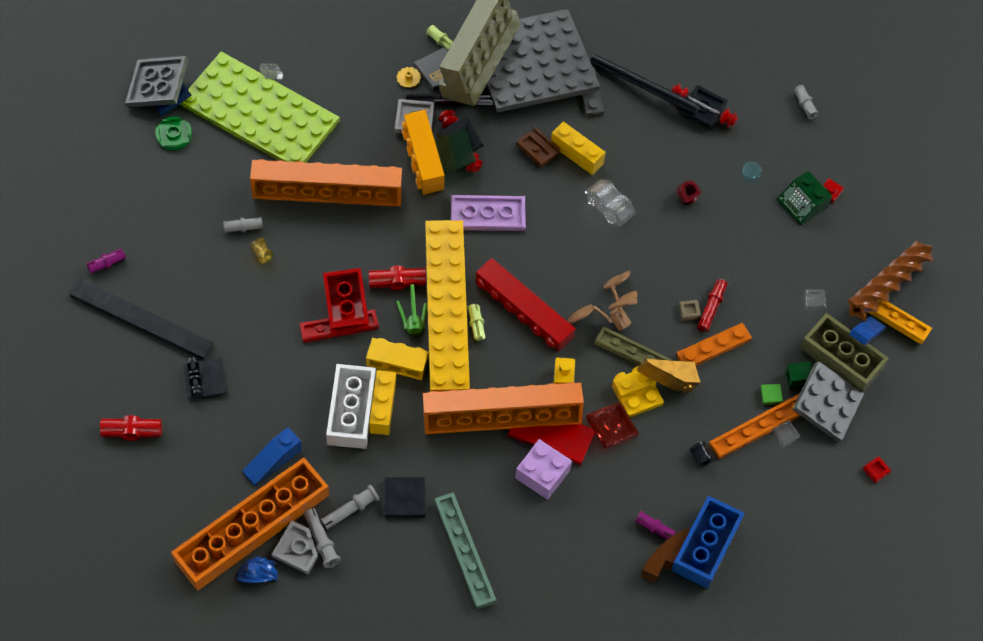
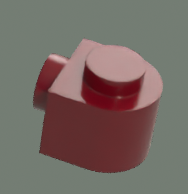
(688, 192)

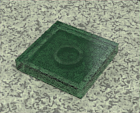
(455, 151)

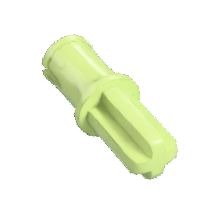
(440, 37)
(476, 322)

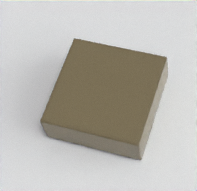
(689, 310)

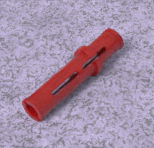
(715, 298)

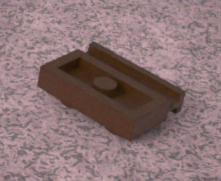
(538, 147)

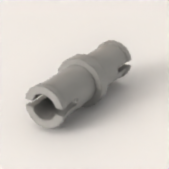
(806, 102)
(242, 225)

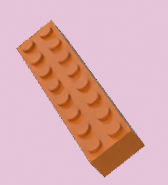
(326, 183)
(502, 408)
(250, 524)

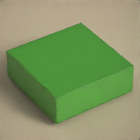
(771, 394)

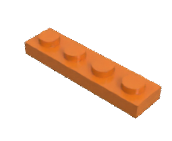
(715, 345)

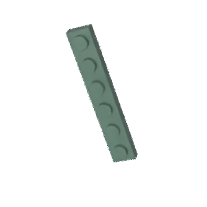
(465, 550)

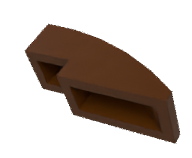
(664, 556)

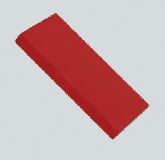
(567, 439)

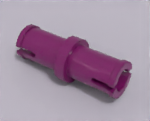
(106, 261)
(654, 526)

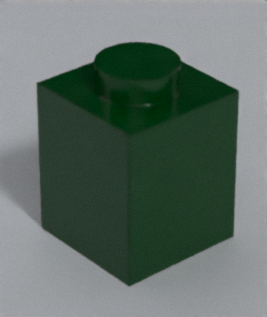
(797, 374)

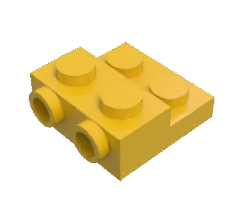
(636, 392)

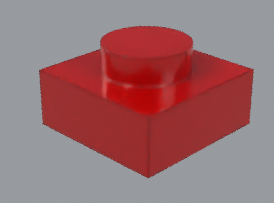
(834, 189)

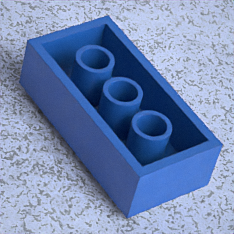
(707, 542)

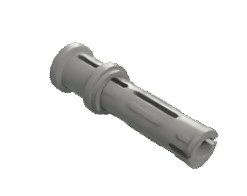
(357, 503)
(324, 545)

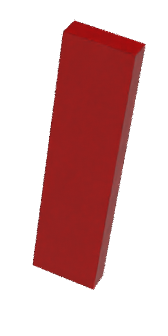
(321, 329)

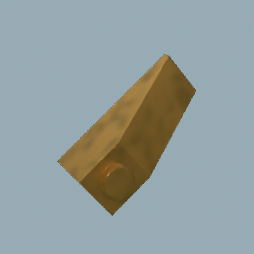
(672, 374)

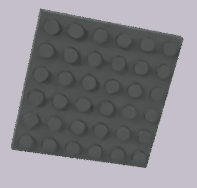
(542, 64)

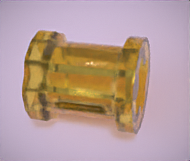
(261, 250)

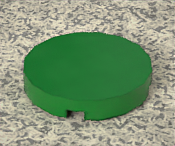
(173, 133)

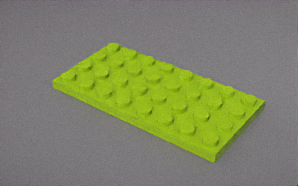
(259, 110)

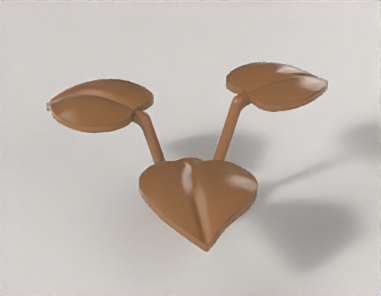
(618, 315)

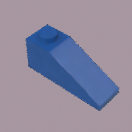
(273, 456)

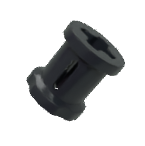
(701, 453)

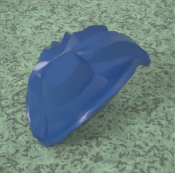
(257, 571)

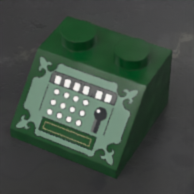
(805, 198)

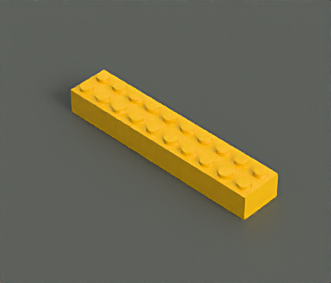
(446, 306)

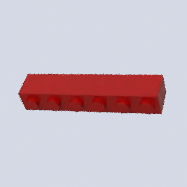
(525, 305)

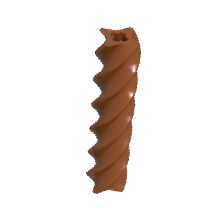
(889, 280)

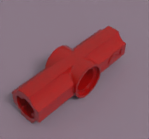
(397, 277)
(131, 427)

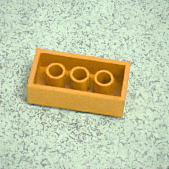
(423, 152)

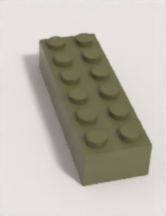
(474, 43)
(489, 66)

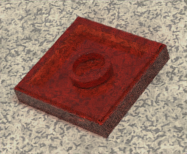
(612, 425)

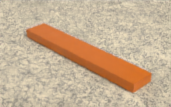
(754, 429)

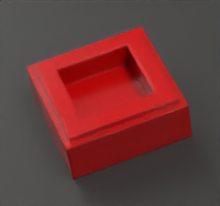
(877, 469)

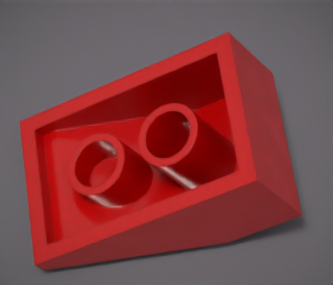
(345, 298)

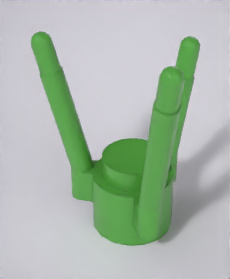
(414, 324)

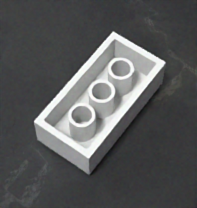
(351, 406)

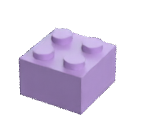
(543, 469)

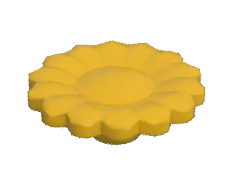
(408, 77)

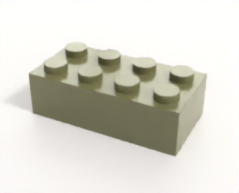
(840, 352)

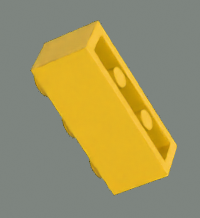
(578, 148)
(397, 358)
(382, 402)

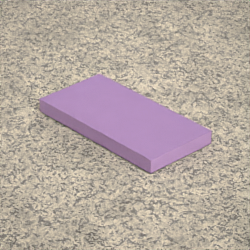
(489, 212)

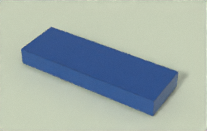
(867, 330)

